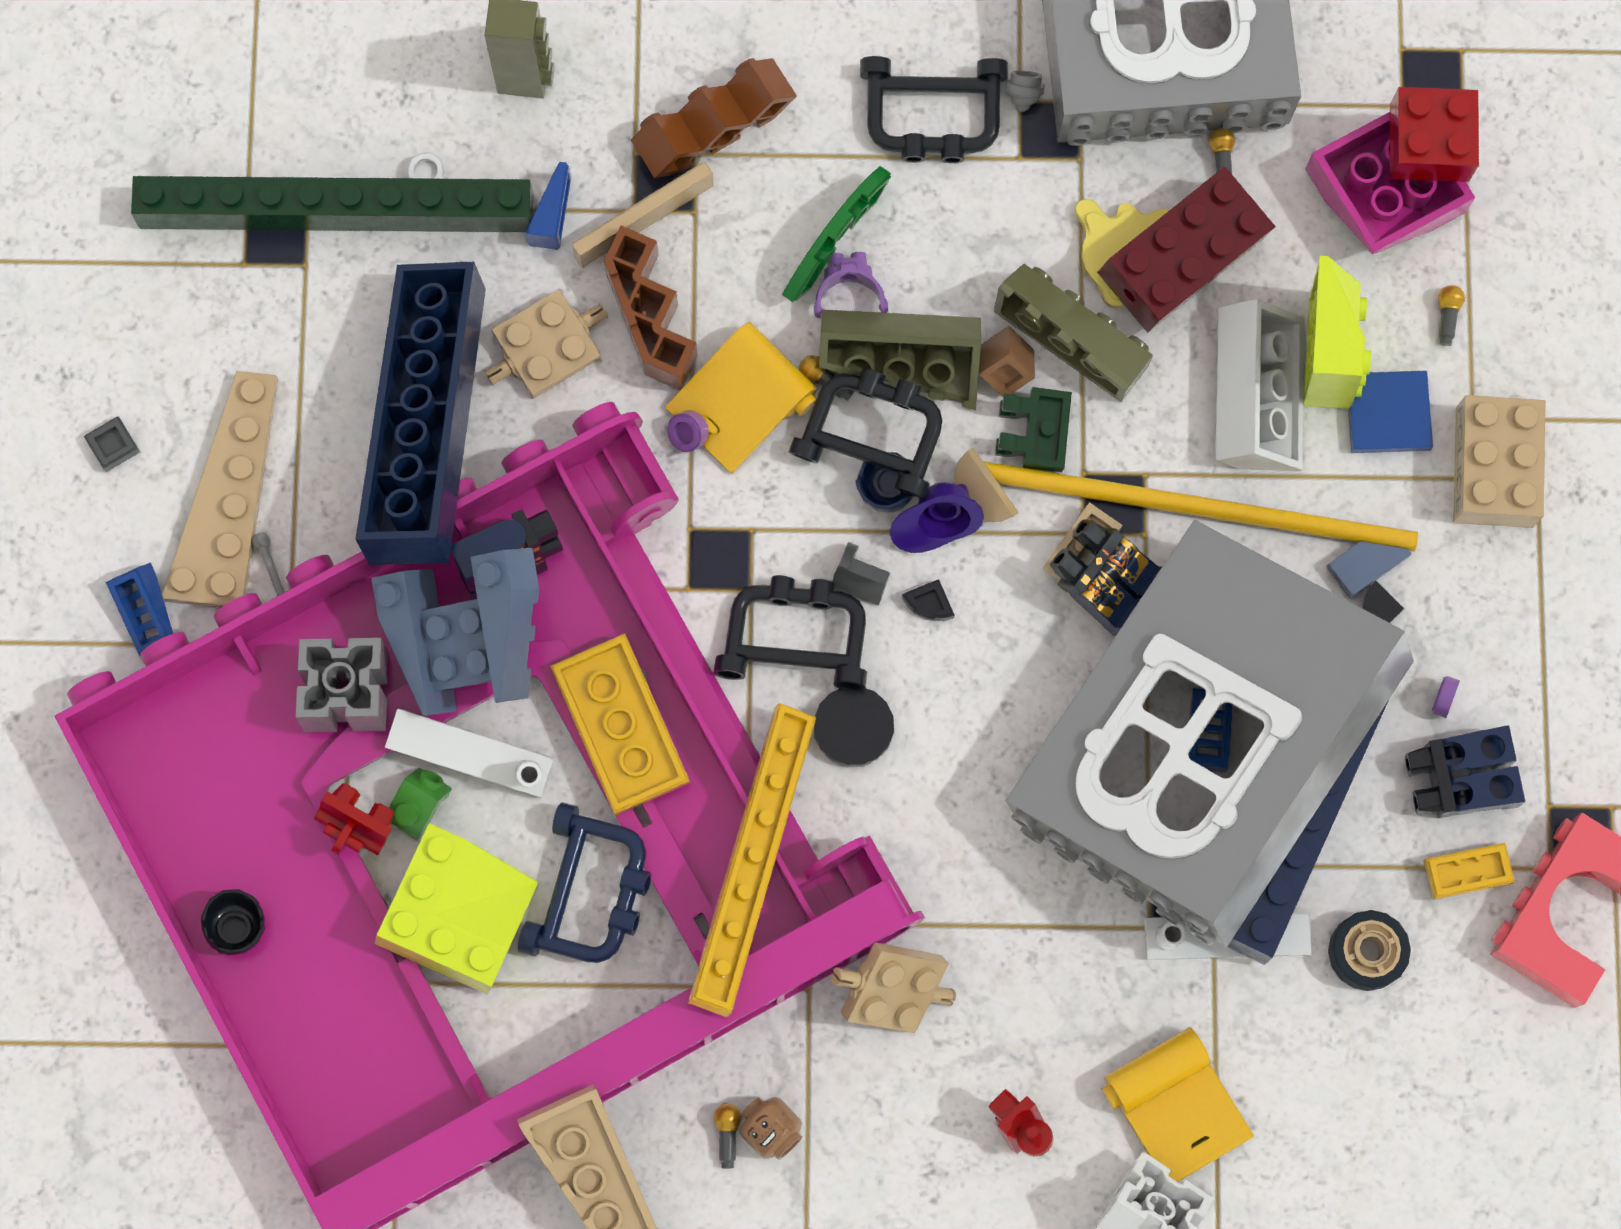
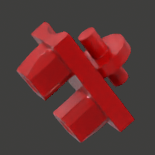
(352, 826)
(1021, 1124)

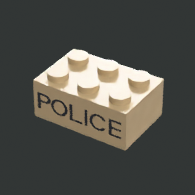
(1499, 461)

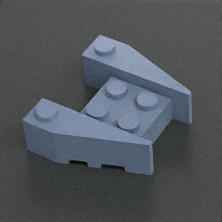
(463, 640)

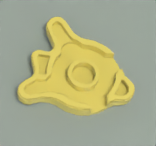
(1107, 236)

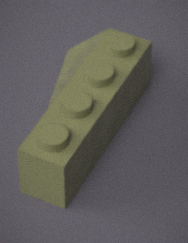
(518, 48)
(1072, 331)
(923, 349)

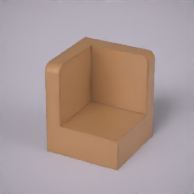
(1007, 362)

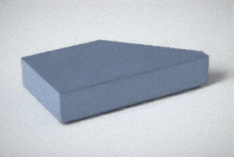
(1364, 565)

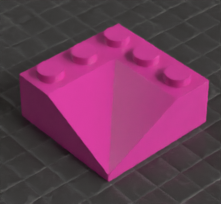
(1381, 210)

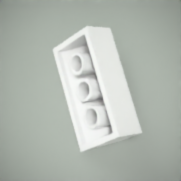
(1259, 387)

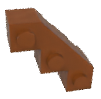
(713, 117)
(648, 309)

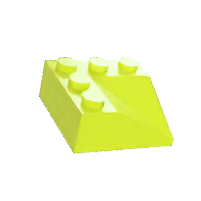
(1335, 343)
(456, 909)

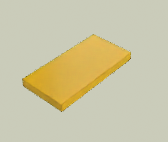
(620, 724)

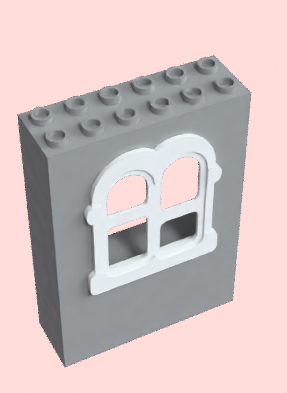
(1178, 88)
(1251, 640)

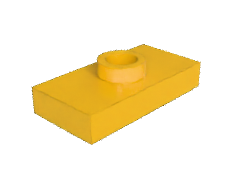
(1469, 871)

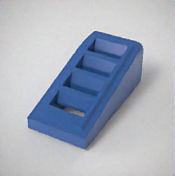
(548, 220)
(125, 600)
(1212, 762)

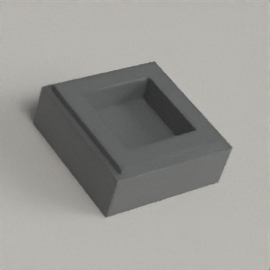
(112, 444)

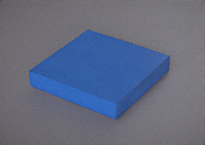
(1392, 414)

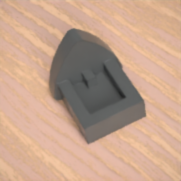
(859, 577)

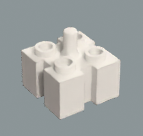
(1154, 1200)

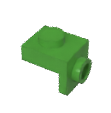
(418, 801)

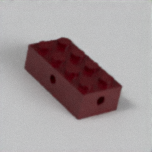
(1186, 249)

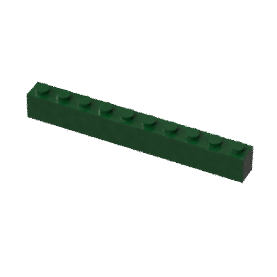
(332, 204)

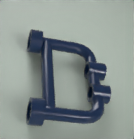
(622, 918)

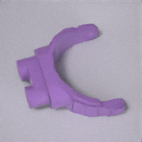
(849, 269)

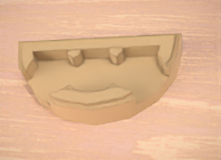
(983, 488)

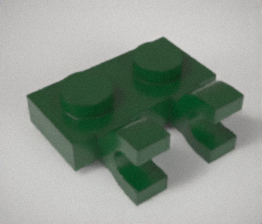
(1046, 428)

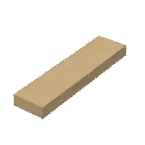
(644, 212)

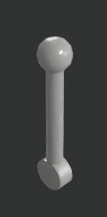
(261, 542)

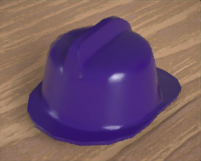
(937, 520)

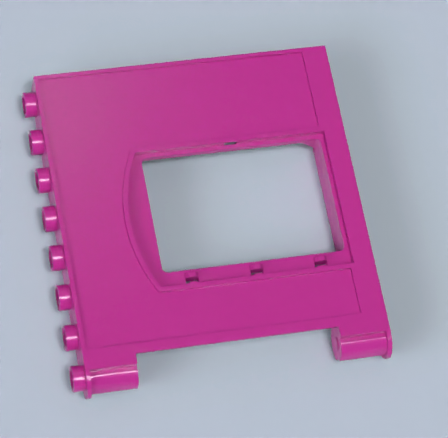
(344, 1036)

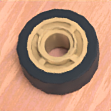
(1388, 937)

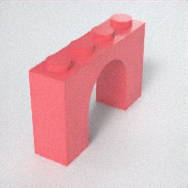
(1530, 940)

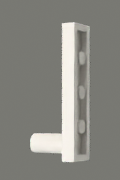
(469, 752)
(1174, 941)

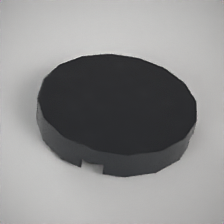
(853, 727)

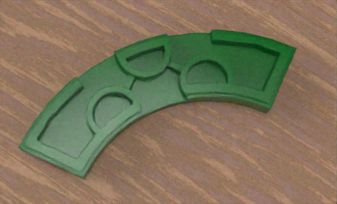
(824, 247)

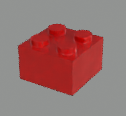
(1434, 134)

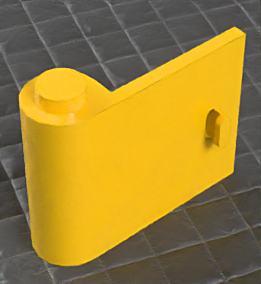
(746, 393)
(1176, 1101)

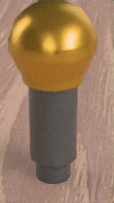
(1222, 143)
(1450, 300)
(810, 368)
(727, 1120)

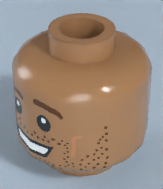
(770, 1127)

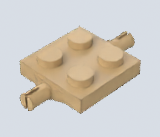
(546, 343)
(893, 987)

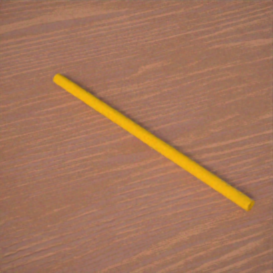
(1202, 506)

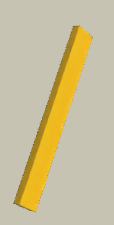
(752, 861)

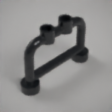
(914, 145)
(871, 385)
(781, 592)

